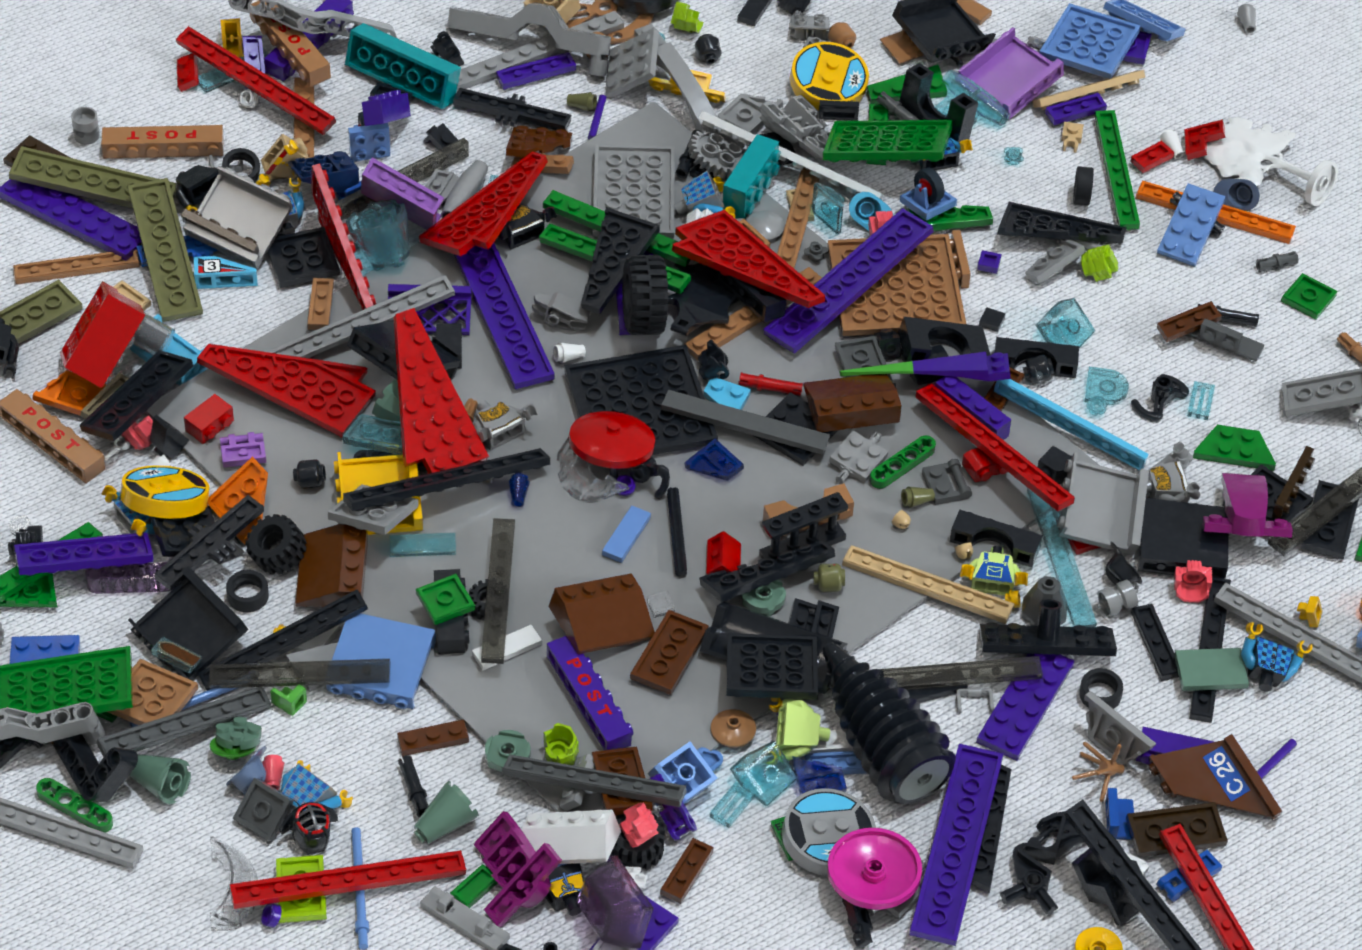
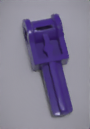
(676, 817)

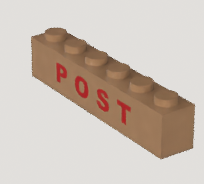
(295, 48)
(162, 141)
(52, 436)

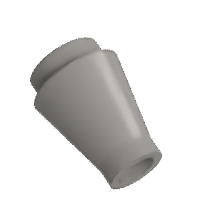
(1247, 16)

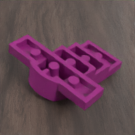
(1246, 509)
(515, 868)

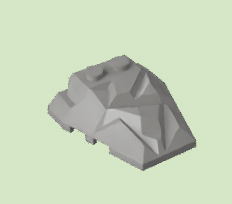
(796, 124)

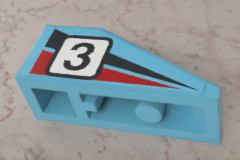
(222, 273)

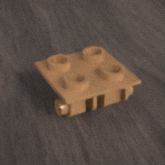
(901, 47)

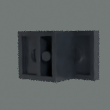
(1102, 888)

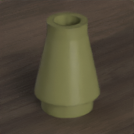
(583, 101)
(915, 496)

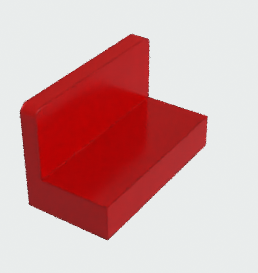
(723, 553)

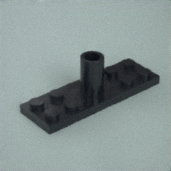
(1048, 636)

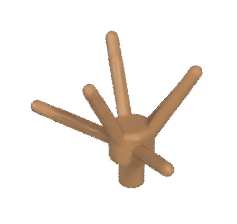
(1106, 767)

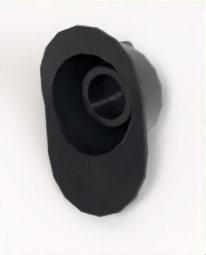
(1120, 569)

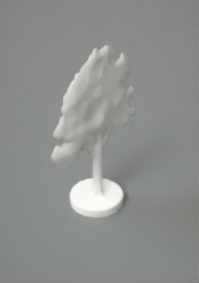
(1245, 148)

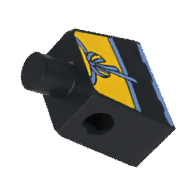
(565, 887)

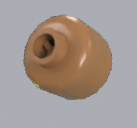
(842, 34)

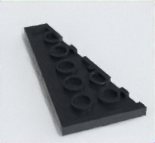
(1043, 223)
(619, 238)
(988, 851)

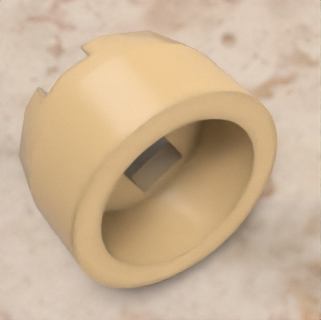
(901, 520)
(964, 550)

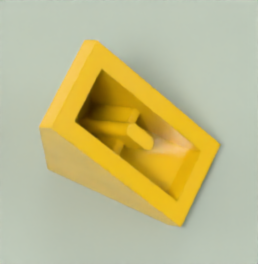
(232, 36)

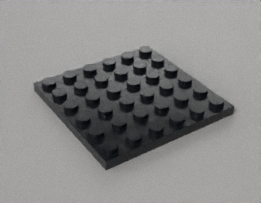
(637, 387)

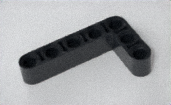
(95, 779)

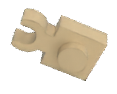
(1072, 135)

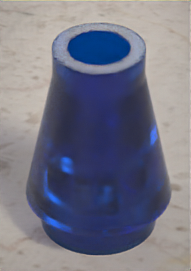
(518, 488)

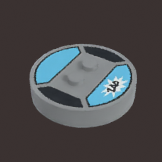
(818, 822)

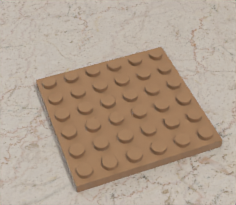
(917, 287)

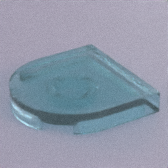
(1107, 384)

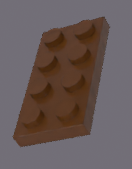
(669, 652)
(620, 761)

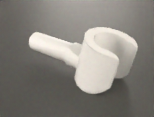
(126, 445)

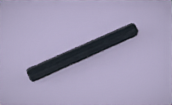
(677, 532)

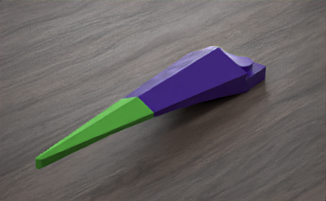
(971, 366)

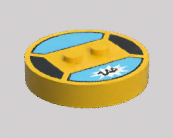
(828, 73)
(164, 492)

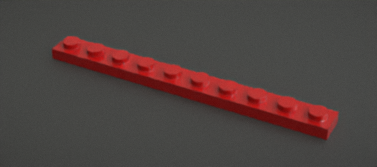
(256, 80)
(995, 447)
(347, 879)

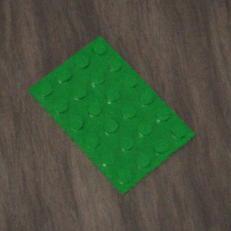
(888, 140)
(57, 682)

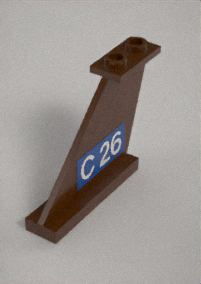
(1215, 774)

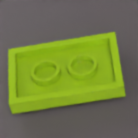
(301, 909)

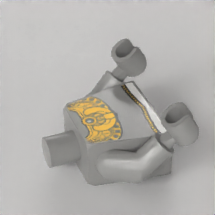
(501, 423)
(1168, 478)

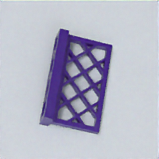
(462, 295)

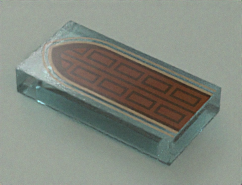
(176, 655)

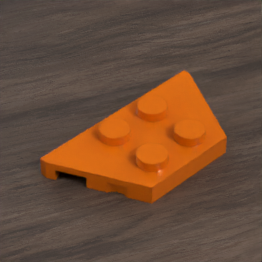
(68, 392)

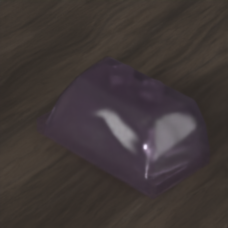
(615, 905)

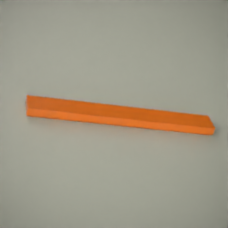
(1228, 215)

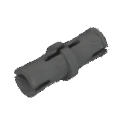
(1277, 261)

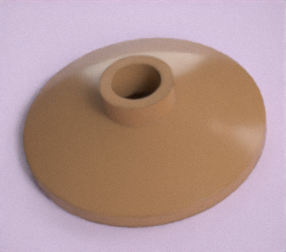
(733, 735)

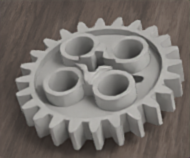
(715, 151)

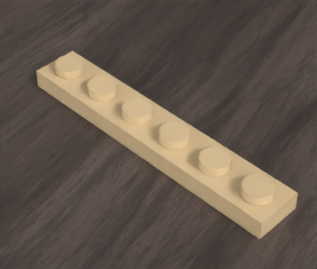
(1096, 87)

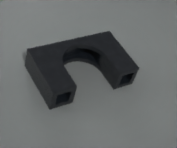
(917, 100)
(918, 334)

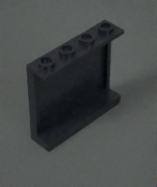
(940, 28)
(377, 345)
(1176, 534)
(193, 619)

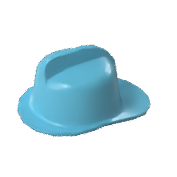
(864, 206)

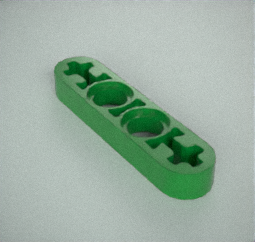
(905, 463)
(74, 805)

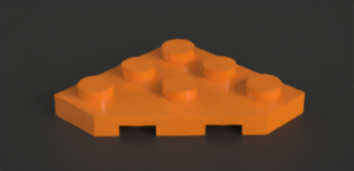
(247, 480)

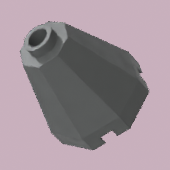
(1043, 589)

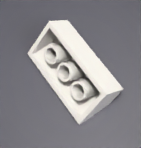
(574, 835)

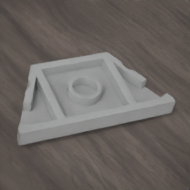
(745, 113)
(1109, 729)

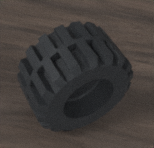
(266, 534)
(643, 855)

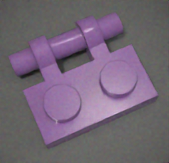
(239, 449)

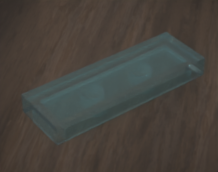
(422, 544)

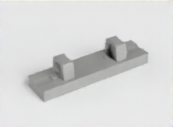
(464, 919)

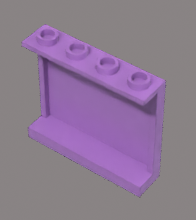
(1012, 72)
(384, 183)

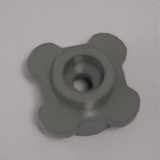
(815, 251)

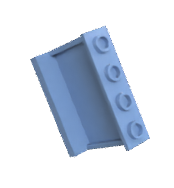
(384, 639)

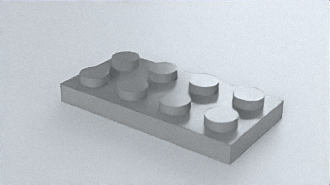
(1322, 392)

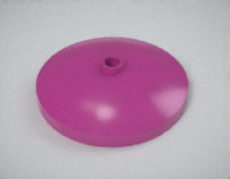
(874, 868)

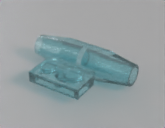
(988, 105)

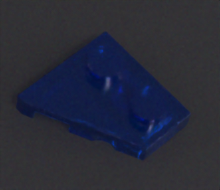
(817, 775)

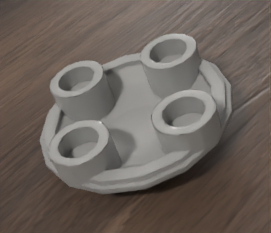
(767, 224)

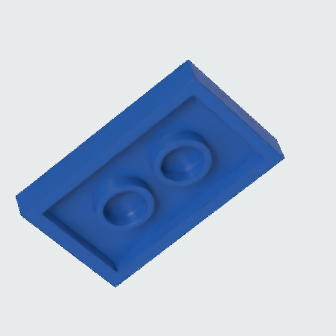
(41, 647)

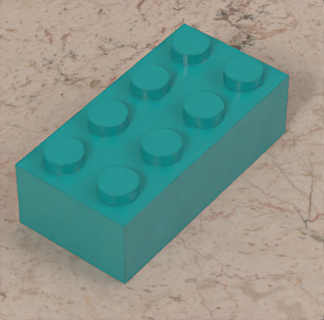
(751, 176)

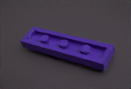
(536, 70)

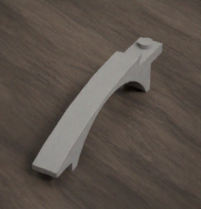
(675, 66)

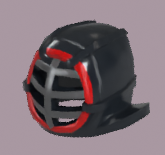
(313, 832)

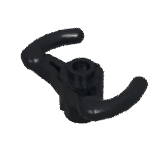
(1163, 391)
(645, 471)

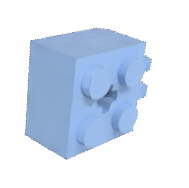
(691, 765)

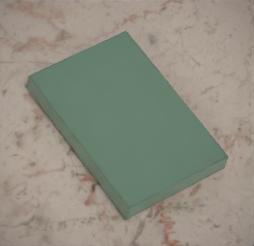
(1211, 669)

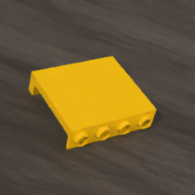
(375, 472)

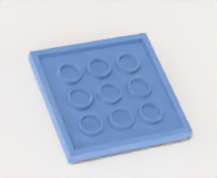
(1090, 41)

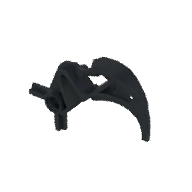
(1030, 871)

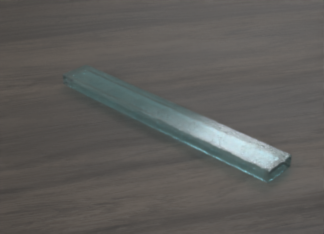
(1063, 563)

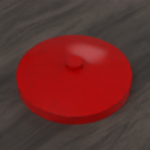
(611, 439)

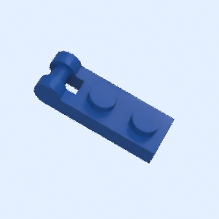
(1174, 893)

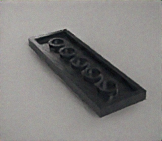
(136, 395)

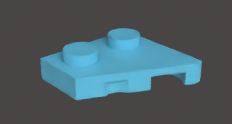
(726, 393)

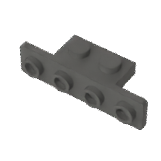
(1228, 340)

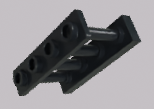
(801, 517)

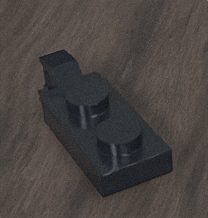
(860, 924)

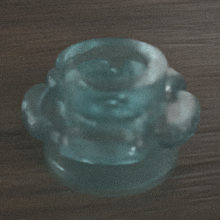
(1096, 400)

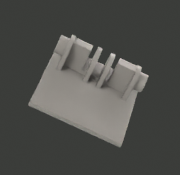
(801, 21)

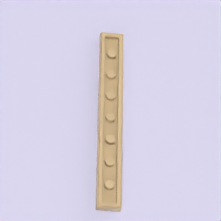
(928, 584)

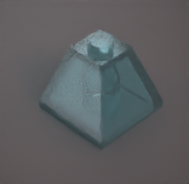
(828, 206)
(764, 772)

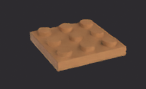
(156, 693)

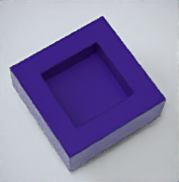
(989, 262)

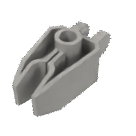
(561, 311)

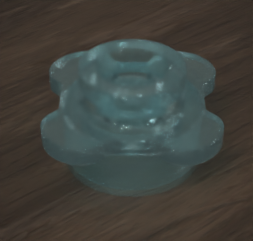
(1013, 155)

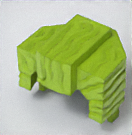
(686, 18)
(1099, 263)
(561, 744)

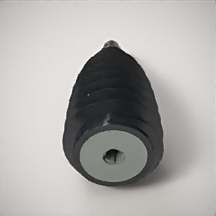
(888, 730)

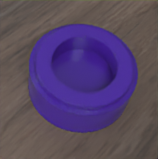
(271, 915)

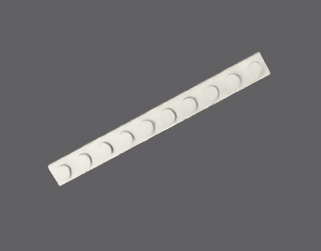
(798, 161)

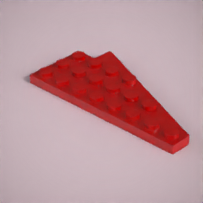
(486, 212)
(337, 233)
(735, 251)
(308, 387)
(431, 413)

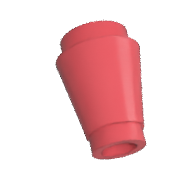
(274, 769)

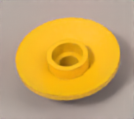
(1098, 939)

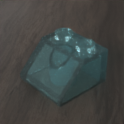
(1065, 324)

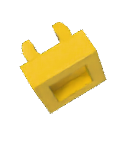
(1311, 611)

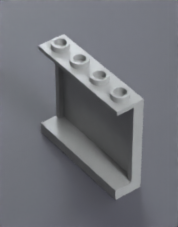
(244, 207)
(1105, 505)

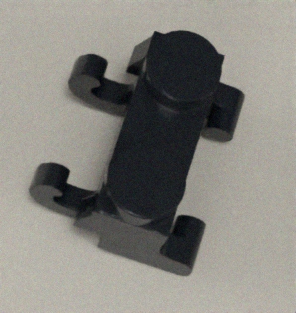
(446, 48)
(713, 361)

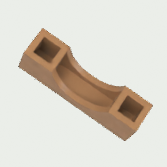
(780, 507)

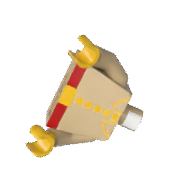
(277, 158)

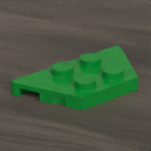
(1235, 447)

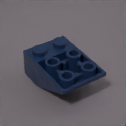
(339, 167)

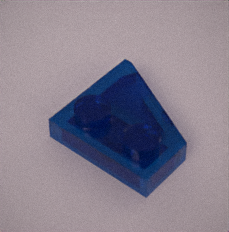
(715, 461)

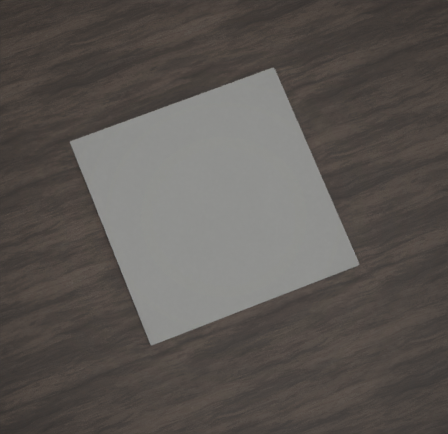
(563, 538)

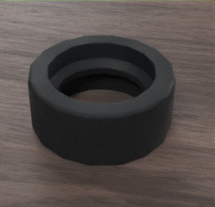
(243, 154)
(1083, 185)
(242, 578)
(1105, 676)

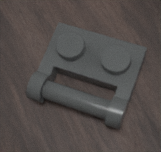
(938, 480)

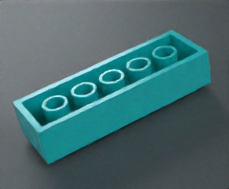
(402, 65)

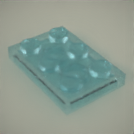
(375, 434)

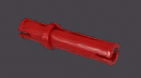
(761, 382)

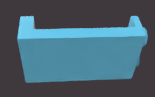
(178, 347)

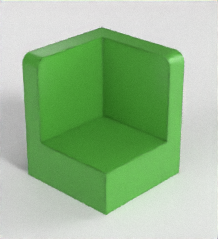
(289, 699)

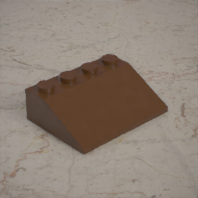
(853, 402)
(331, 565)
(602, 613)

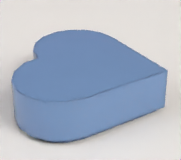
(712, 758)

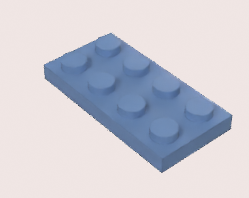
(1149, 21)
(1191, 224)

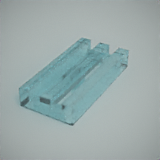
(1199, 412)
(726, 798)

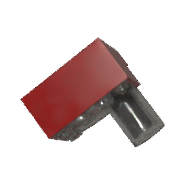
(106, 330)

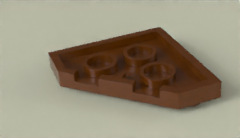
(525, 140)

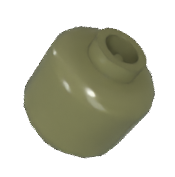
(829, 577)

